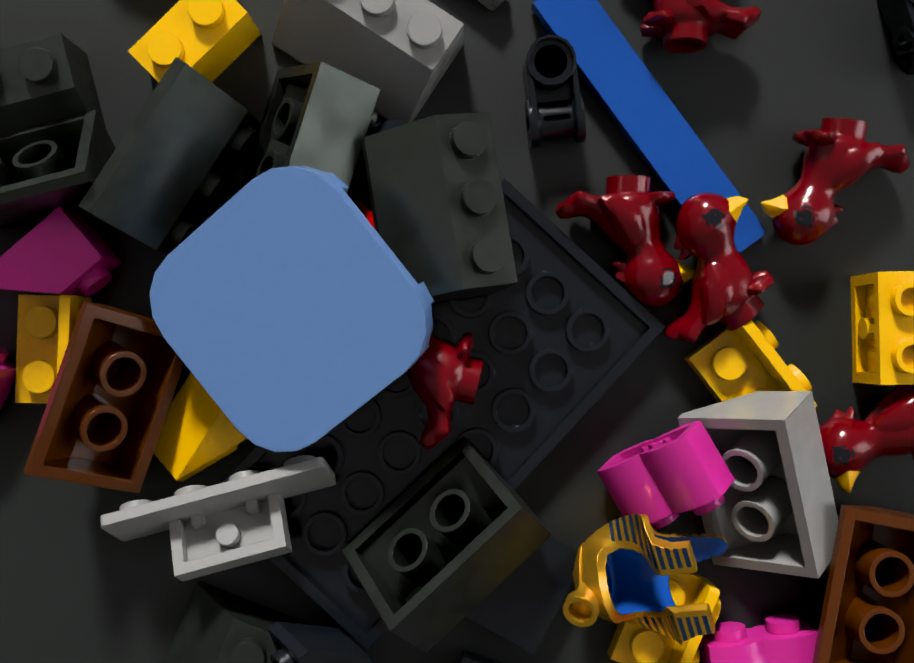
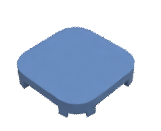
(290, 308)

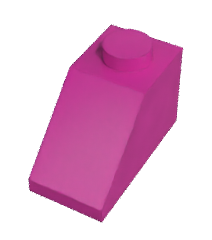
(58, 258)

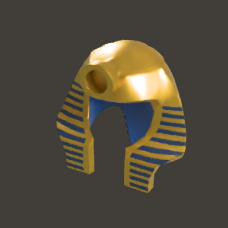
(626, 573)

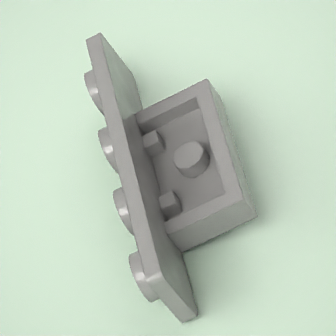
(224, 522)

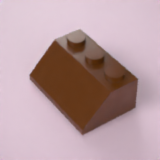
(106, 401)
(869, 589)

